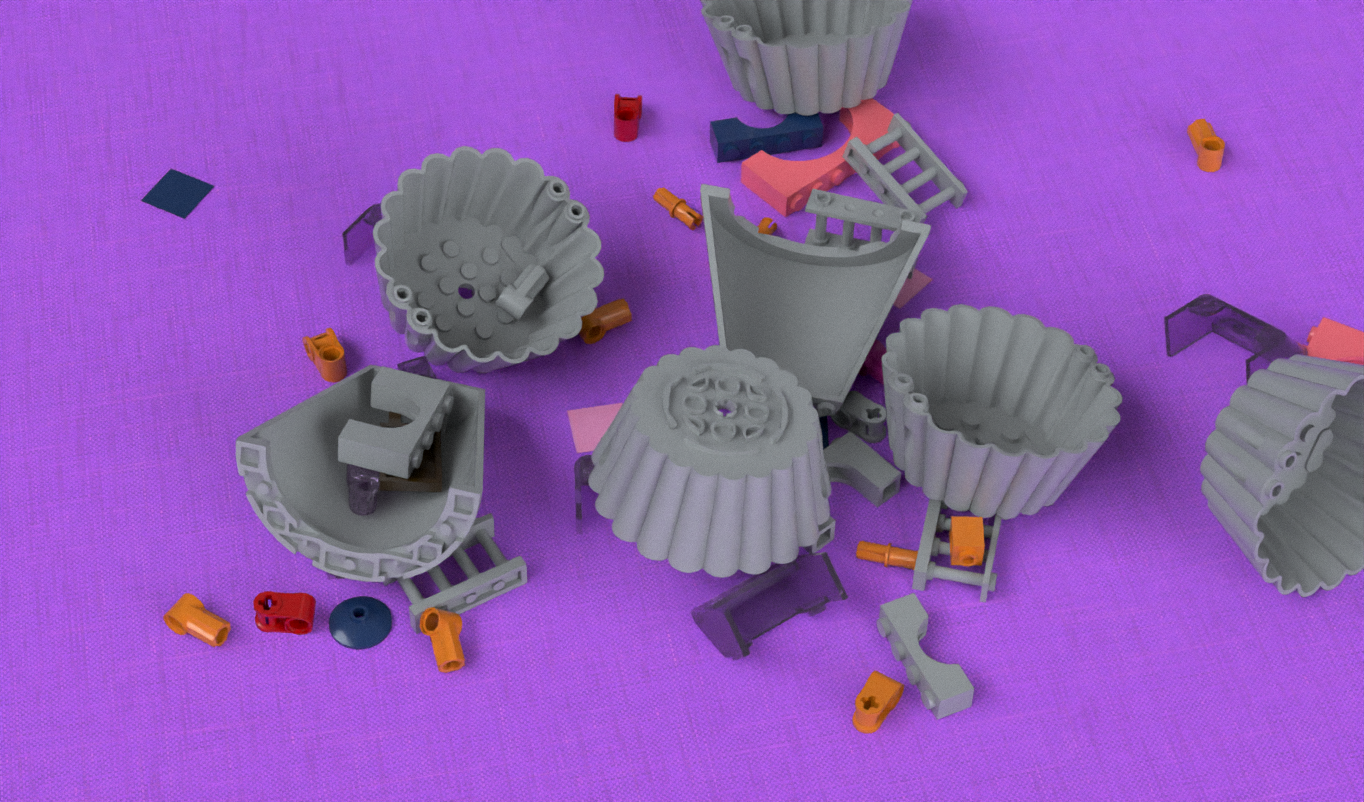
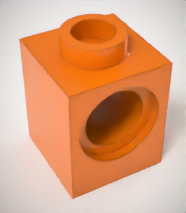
(966, 541)

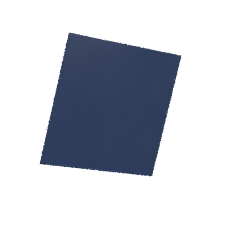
(177, 193)

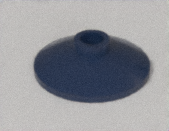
(362, 631)

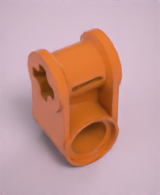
(326, 355)
(875, 702)

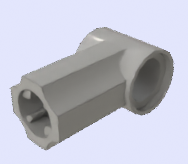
(520, 295)

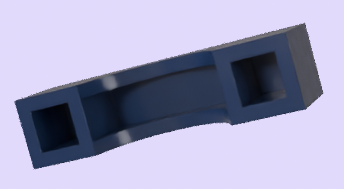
(738, 141)

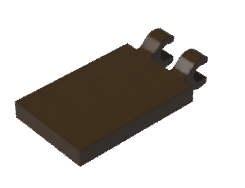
(425, 478)

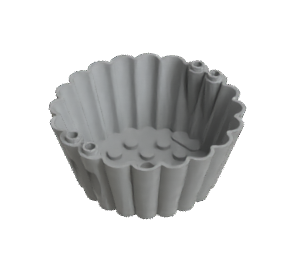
(807, 51)
(477, 228)
(993, 408)
(1292, 472)
(709, 483)

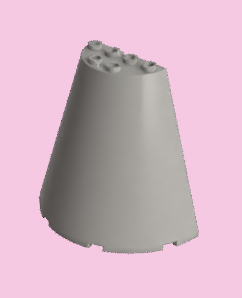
(800, 301)
(305, 497)

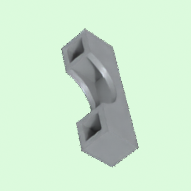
(941, 685)

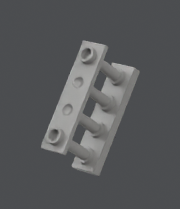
(879, 176)
(853, 211)
(932, 546)
(478, 587)

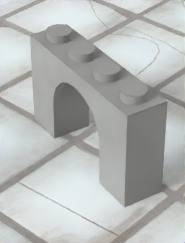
(399, 448)
(862, 468)

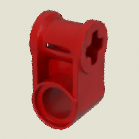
(627, 117)
(287, 613)

